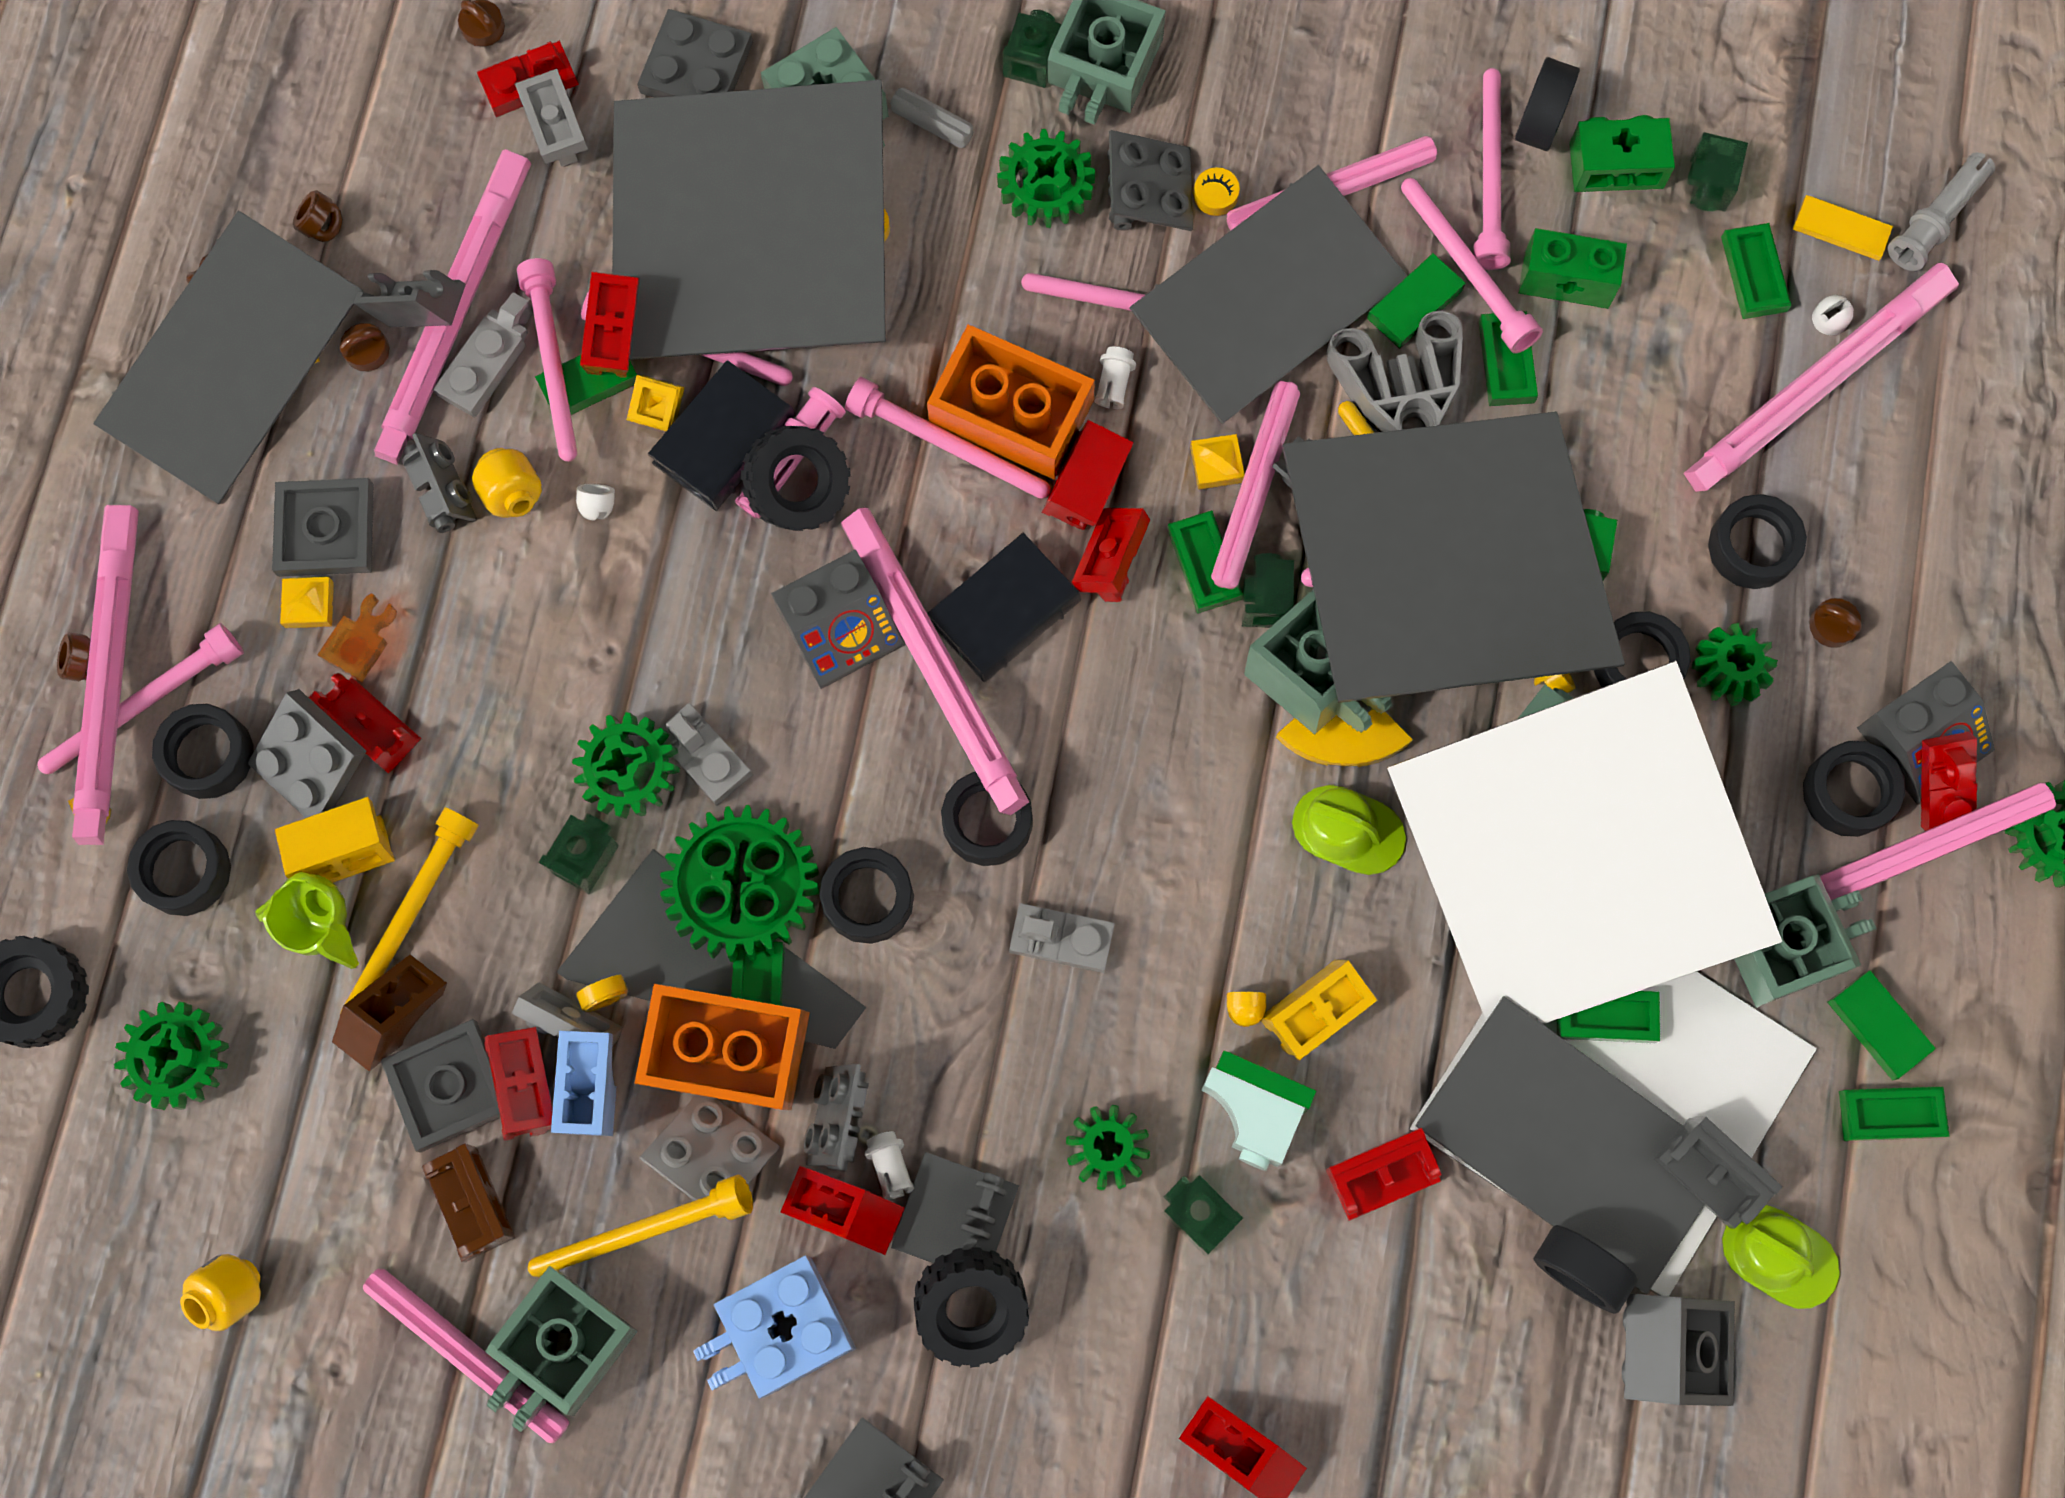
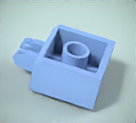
(750, 1325)

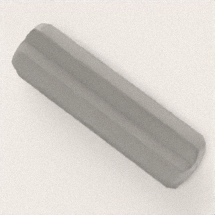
(932, 117)

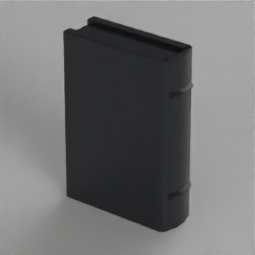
(716, 431)
(1004, 607)

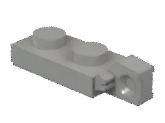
(486, 357)

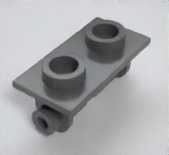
(432, 464)

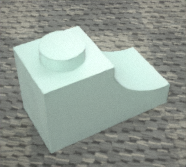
(1259, 1118)

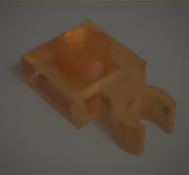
(356, 645)

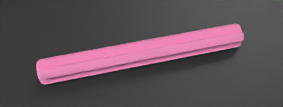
(1360, 174)
(1255, 485)
(1939, 841)
(458, 1349)

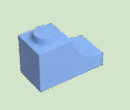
(584, 1084)

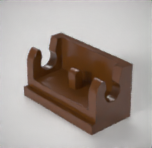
(468, 1201)

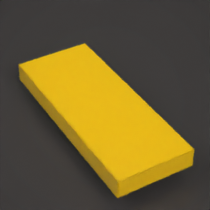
(1842, 227)

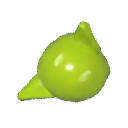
(309, 919)

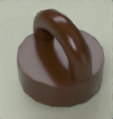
(481, 22)
(313, 214)
(364, 347)
(1835, 622)
(73, 657)

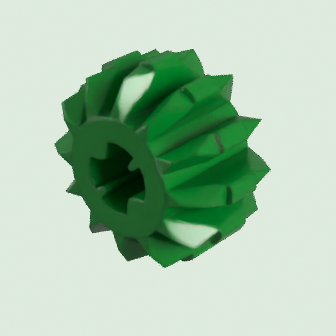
(1744, 653)
(1122, 1139)

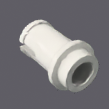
(1114, 377)
(889, 1164)

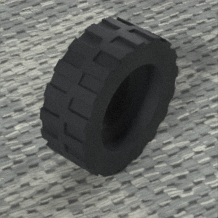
(830, 488)
(66, 996)
(970, 1344)

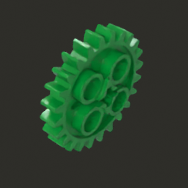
(696, 881)

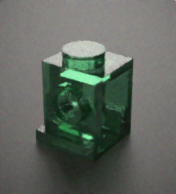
(1029, 48)
(1716, 171)
(1268, 590)
(584, 868)
(1202, 1234)

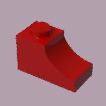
(842, 1210)
(1242, 1452)

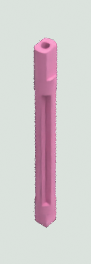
(437, 341)
(1822, 377)
(935, 662)
(104, 674)

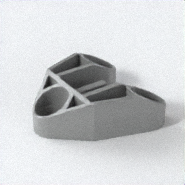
(1367, 384)

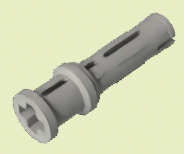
(1932, 224)

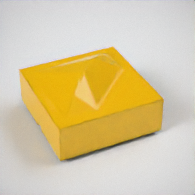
(655, 402)
(1217, 461)
(307, 602)

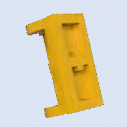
(335, 842)
(1318, 1008)

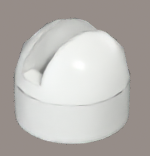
(1839, 321)
(595, 500)

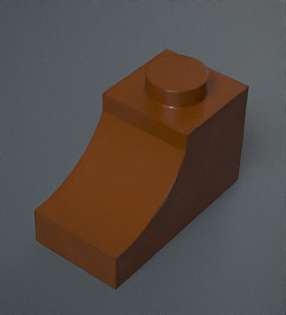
(385, 1012)

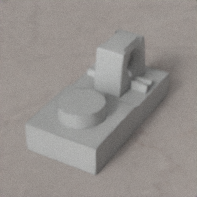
(551, 118)
(705, 755)
(1061, 938)
(555, 1013)

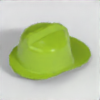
(1349, 829)
(1783, 1258)

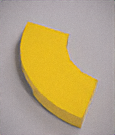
(1343, 745)

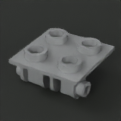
(707, 1146)

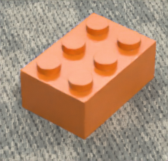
(1011, 401)
(722, 1047)

